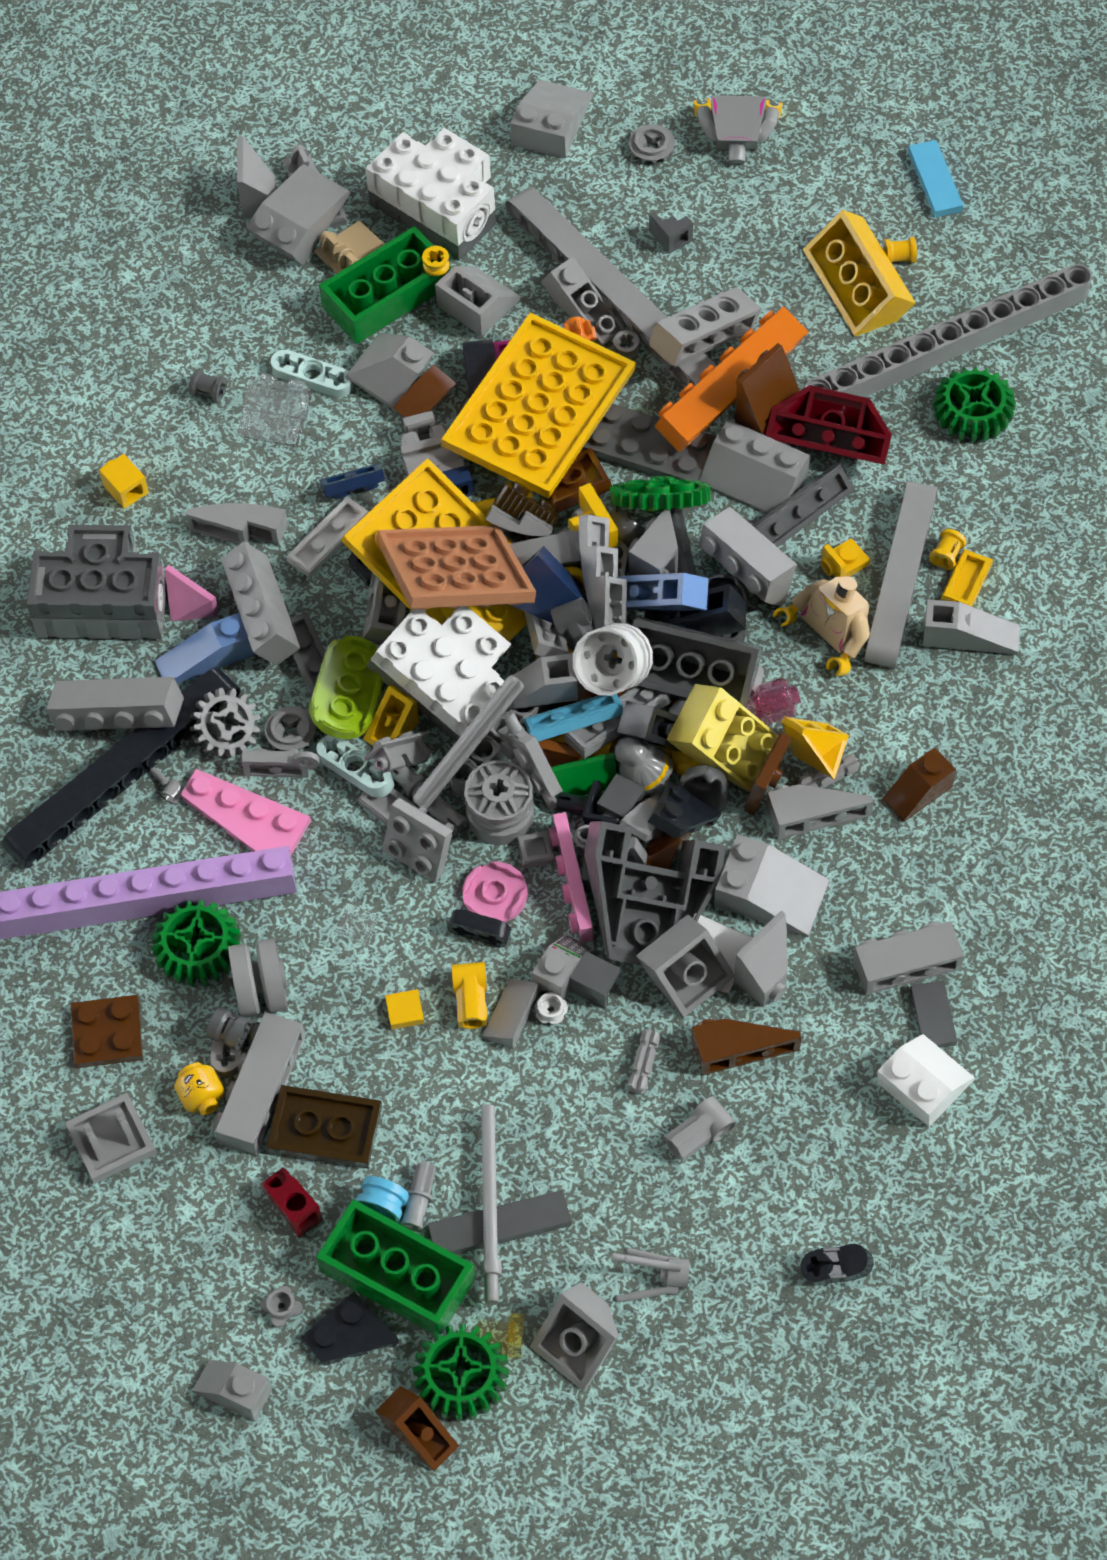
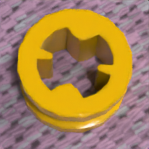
(435, 268)

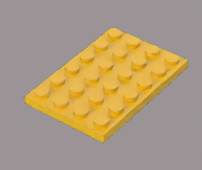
(538, 405)
(426, 501)

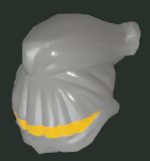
(643, 764)

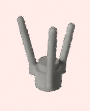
(672, 1272)

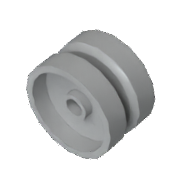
(260, 977)

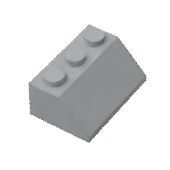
(754, 468)
(748, 556)

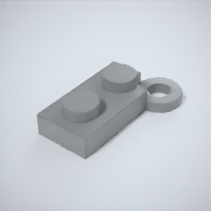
(278, 763)

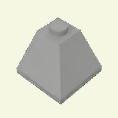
(253, 178)
(390, 367)
(763, 963)
(577, 1335)

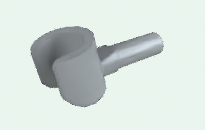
(172, 787)

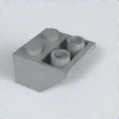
(474, 298)
(656, 549)

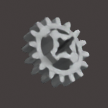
(228, 709)

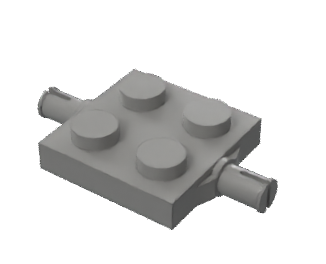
(527, 753)

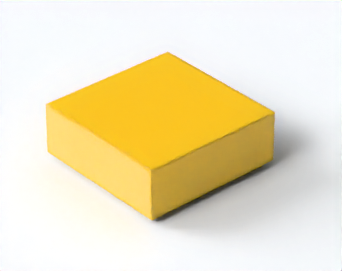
(404, 1009)

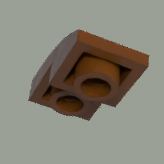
(425, 393)

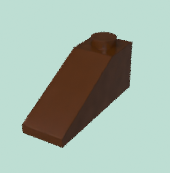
(735, 1043)

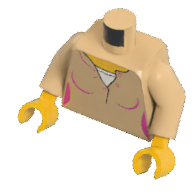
(835, 614)

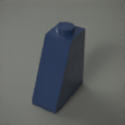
(552, 585)

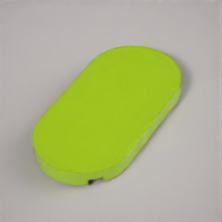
(345, 689)

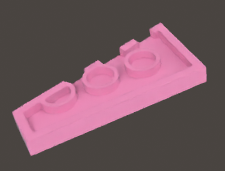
(245, 815)

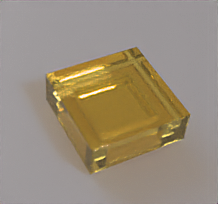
(515, 1335)

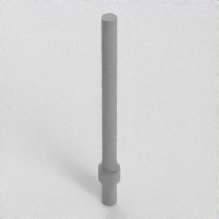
(490, 1267)

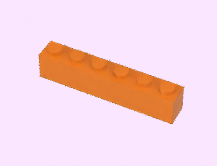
(718, 388)

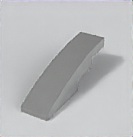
(599, 564)

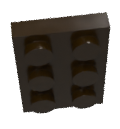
(324, 1126)

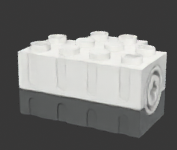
(435, 188)
(443, 666)

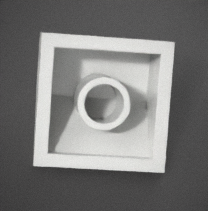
(923, 1078)

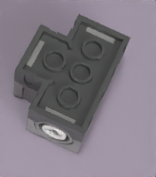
(97, 587)

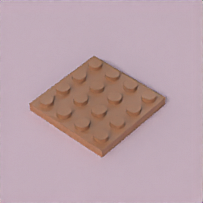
(455, 567)

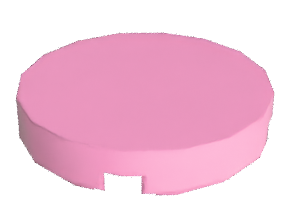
(494, 900)

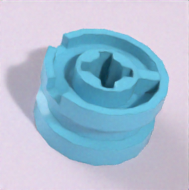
(383, 1197)

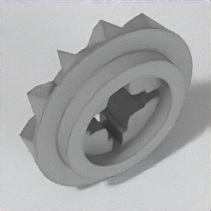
(652, 134)
(289, 718)

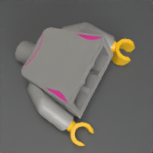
(737, 123)

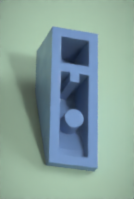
(666, 592)
(212, 646)

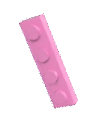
(568, 866)

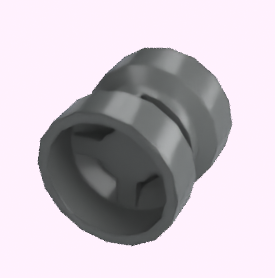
(229, 1028)

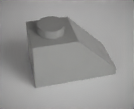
(234, 1388)

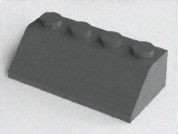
(696, 657)

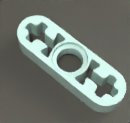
(305, 363)
(360, 777)

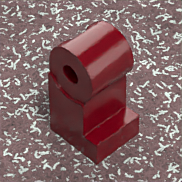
(292, 1202)

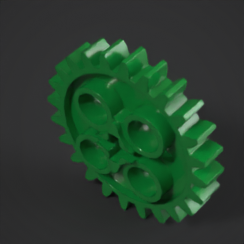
(660, 493)

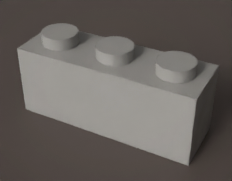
(908, 957)

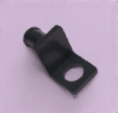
(584, 805)

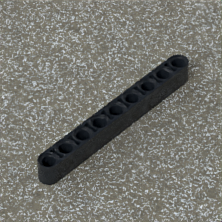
(108, 776)

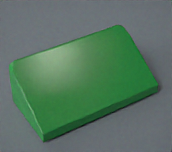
(579, 775)

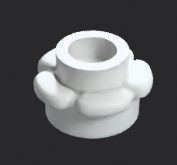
(551, 1000)

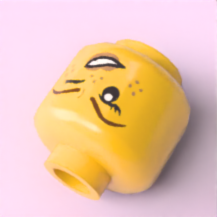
(199, 1088)

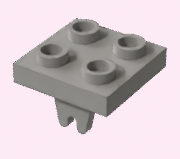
(417, 839)
(110, 1138)

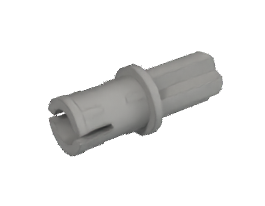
(419, 1196)

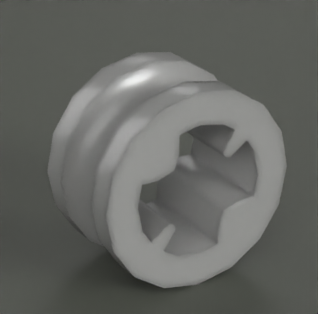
(626, 336)

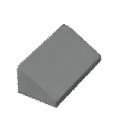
(512, 1012)

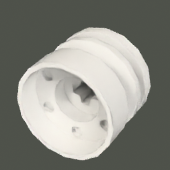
(600, 670)

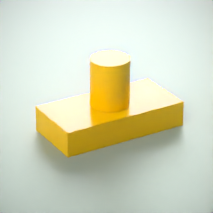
(592, 505)

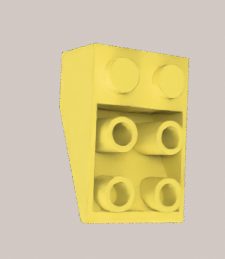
(722, 734)

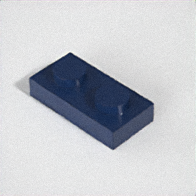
(363, 478)

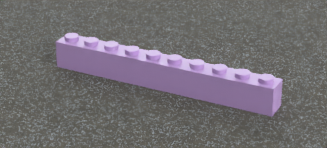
(146, 892)

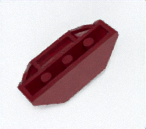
(831, 424)

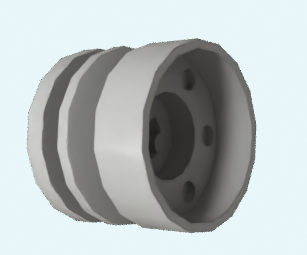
(499, 802)

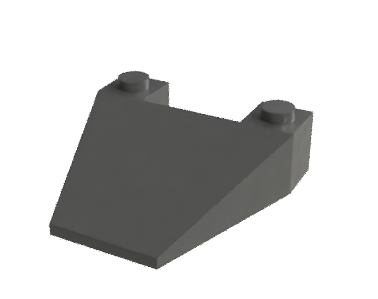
(641, 900)

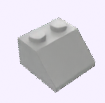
(686, 965)

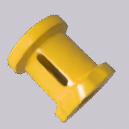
(901, 250)
(947, 549)

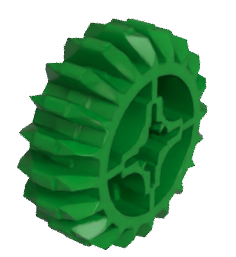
(976, 412)
(171, 936)
(474, 1372)

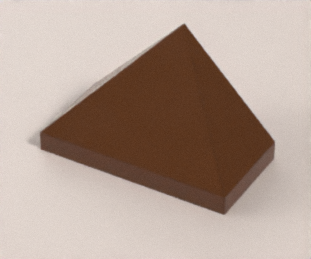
(665, 850)

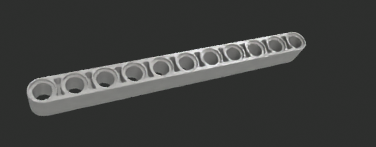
(625, 300)
(959, 334)

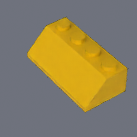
(858, 274)

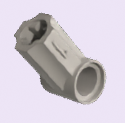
(705, 1125)

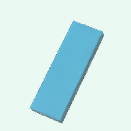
(935, 178)
(573, 716)

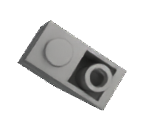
(547, 682)

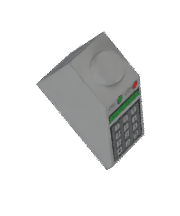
(558, 964)

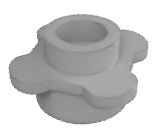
(284, 1296)

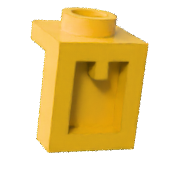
(843, 559)

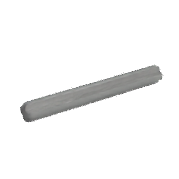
(468, 741)

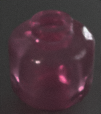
(776, 699)

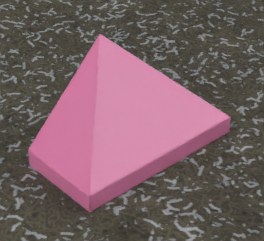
(187, 598)

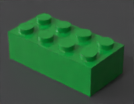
(380, 286)
(396, 1267)

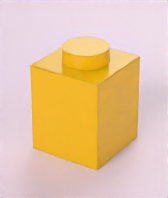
(123, 481)

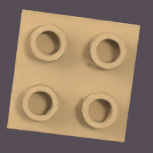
(347, 247)

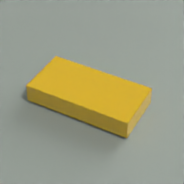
(967, 578)

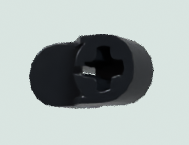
(820, 1268)

